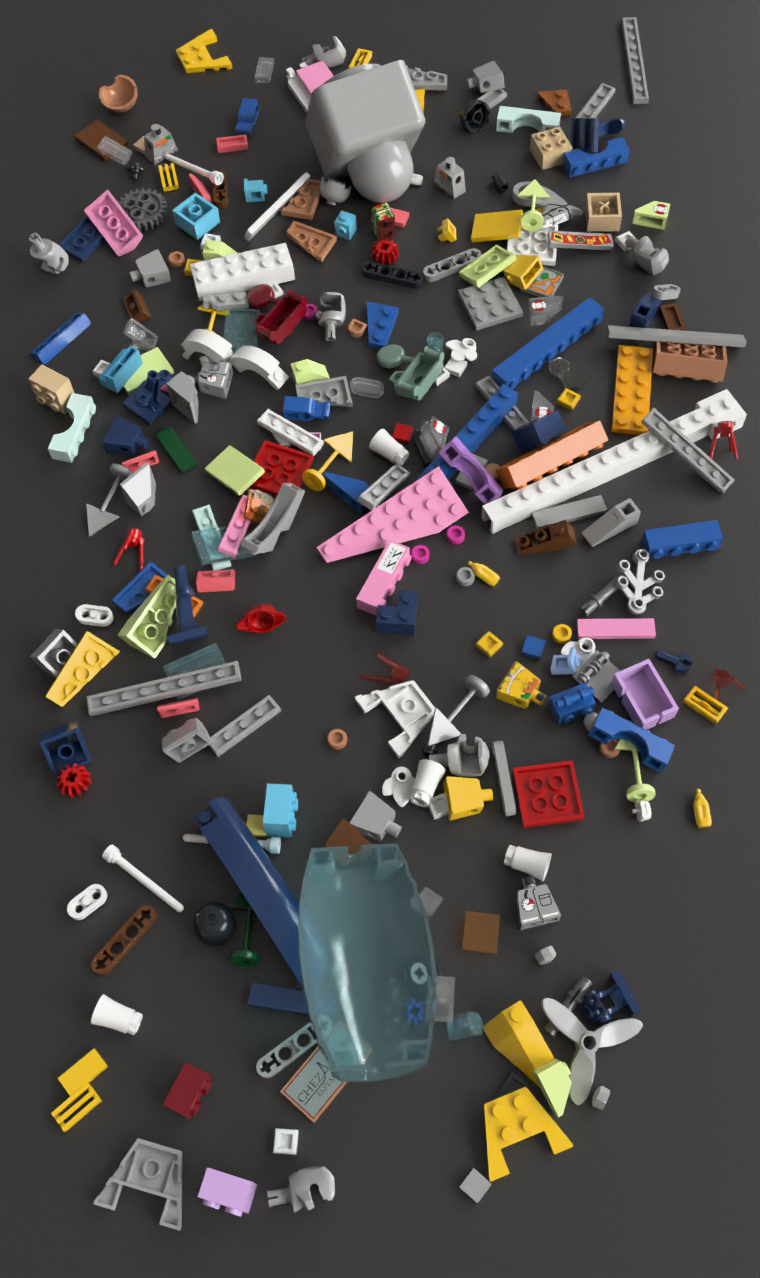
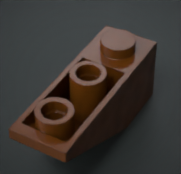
(548, 538)

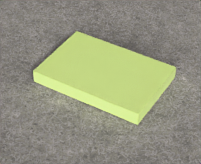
(487, 266)
(151, 361)
(234, 470)

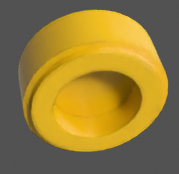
(561, 634)

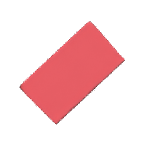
(199, 188)
(136, 463)
(215, 580)
(178, 707)

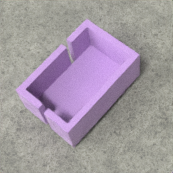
(644, 695)

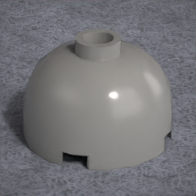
(334, 190)

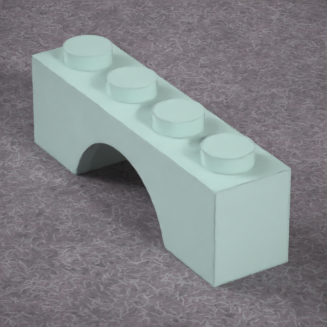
(512, 118)
(66, 444)

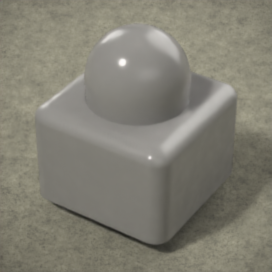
(366, 128)

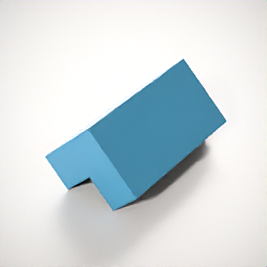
(121, 369)

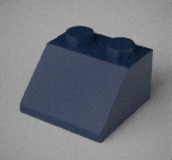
(65, 746)

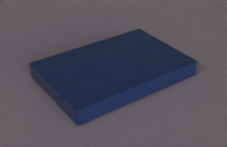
(82, 240)

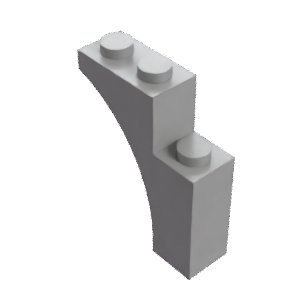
(277, 519)

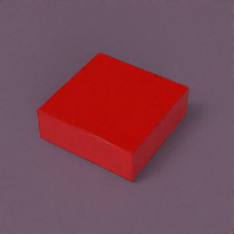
(403, 433)

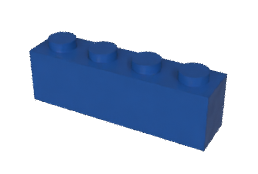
(682, 539)

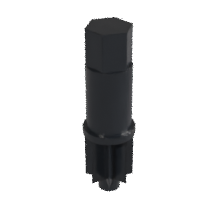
(422, 451)

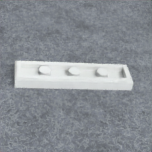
(290, 432)

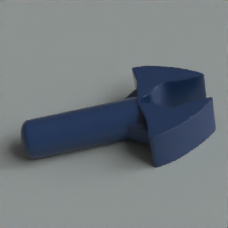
(676, 660)

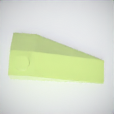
(150, 622)

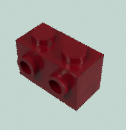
(188, 1091)

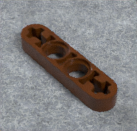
(121, 937)

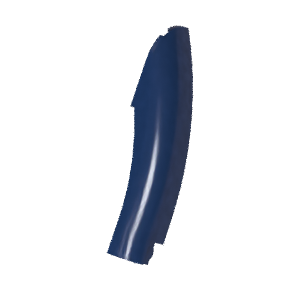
(254, 876)

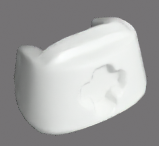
(642, 810)

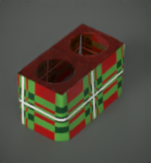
(380, 214)

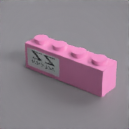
(383, 577)

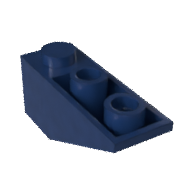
(645, 311)

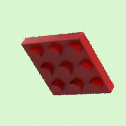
(280, 466)
(548, 794)

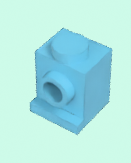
(255, 190)

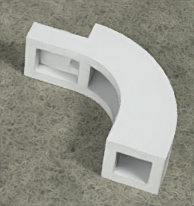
(206, 343)
(261, 362)

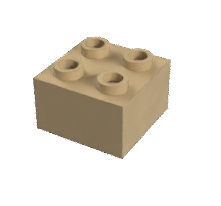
(549, 147)
(603, 212)
(51, 388)

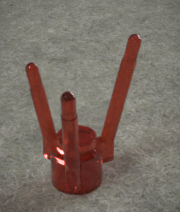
(399, 672)
(723, 680)

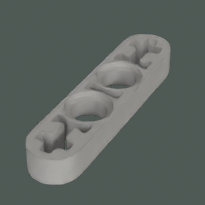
(434, 272)
(504, 778)
(296, 1052)

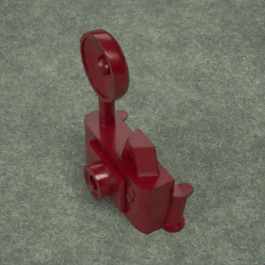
(282, 317)

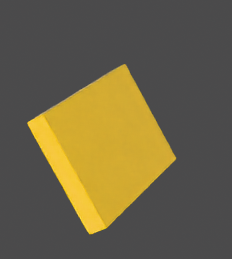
(497, 226)

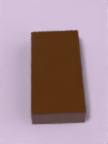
(671, 317)

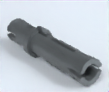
(595, 601)
(583, 985)

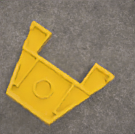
(196, 58)
(515, 1119)

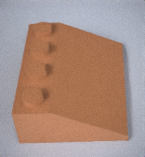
(690, 361)

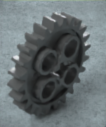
(144, 208)

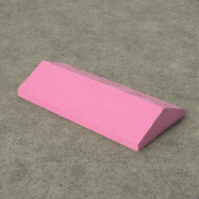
(114, 224)

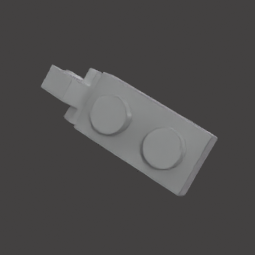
(225, 300)

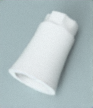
(388, 447)
(426, 782)
(528, 861)
(116, 1016)

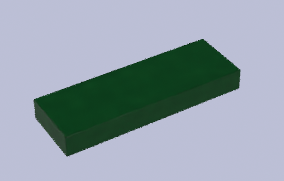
(176, 449)

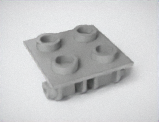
(597, 673)

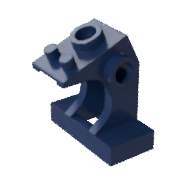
(620, 996)

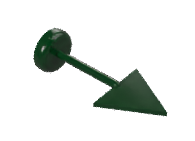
(244, 957)

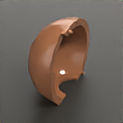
(120, 95)

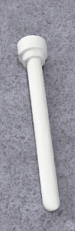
(214, 176)
(272, 845)
(113, 855)

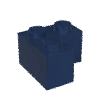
(539, 431)
(400, 618)

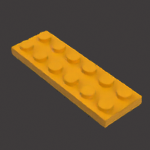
(632, 389)

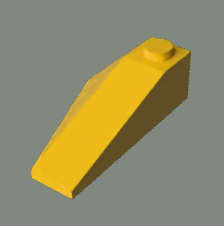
(518, 1039)

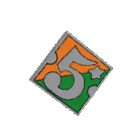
(545, 283)

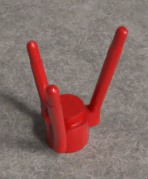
(725, 429)
(132, 539)

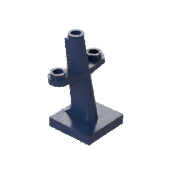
(588, 130)
(147, 399)
(186, 626)

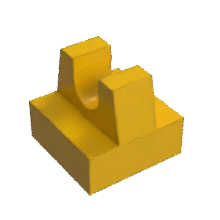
(447, 231)

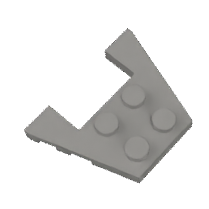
(152, 1170)

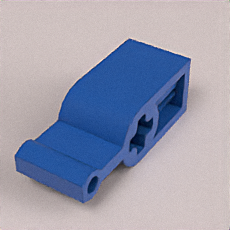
(247, 116)
(305, 409)

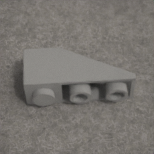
(613, 522)

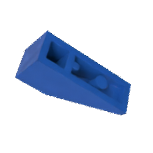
(347, 489)

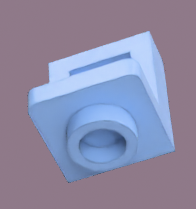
(565, 663)

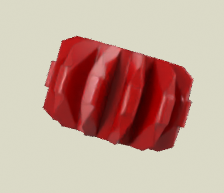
(385, 252)
(81, 779)

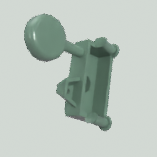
(419, 374)

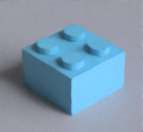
(196, 216)
(279, 810)

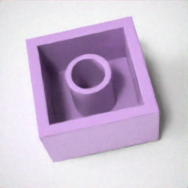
(227, 1190)

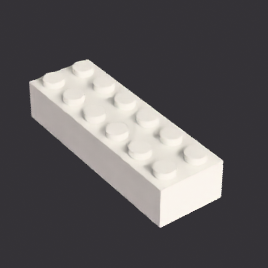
(243, 270)

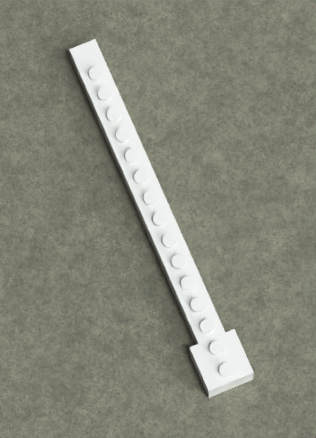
(610, 463)

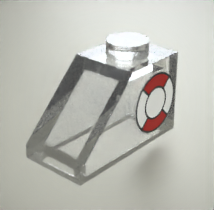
(543, 309)
(540, 406)
(433, 436)

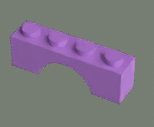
(461, 458)

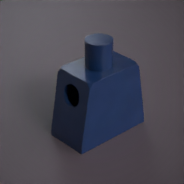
(124, 438)

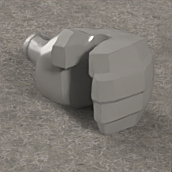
(330, 57)
(53, 256)
(646, 256)
(336, 313)
(464, 759)
(298, 1190)

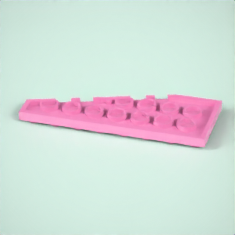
(411, 514)

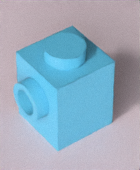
(345, 225)

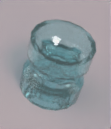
(435, 342)

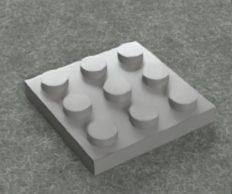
(490, 303)

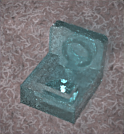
(465, 1025)

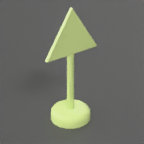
(532, 219)
(638, 791)

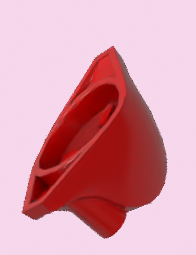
(261, 619)

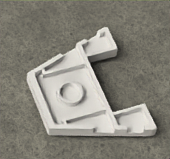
(408, 708)

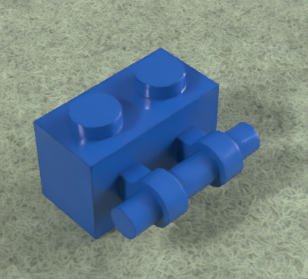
(572, 703)

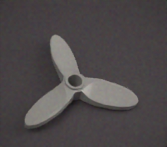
(583, 1060)

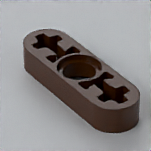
(222, 193)

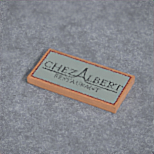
(313, 1086)

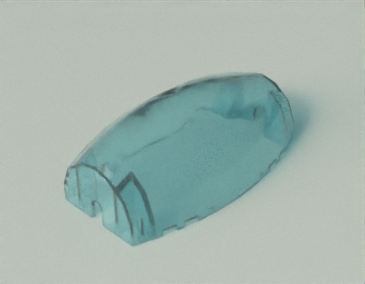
(366, 962)

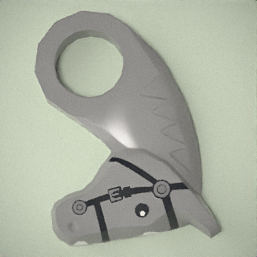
(555, 209)

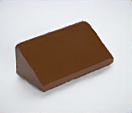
(136, 306)

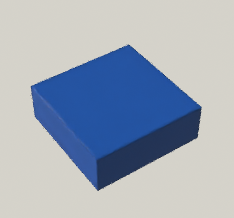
(533, 647)

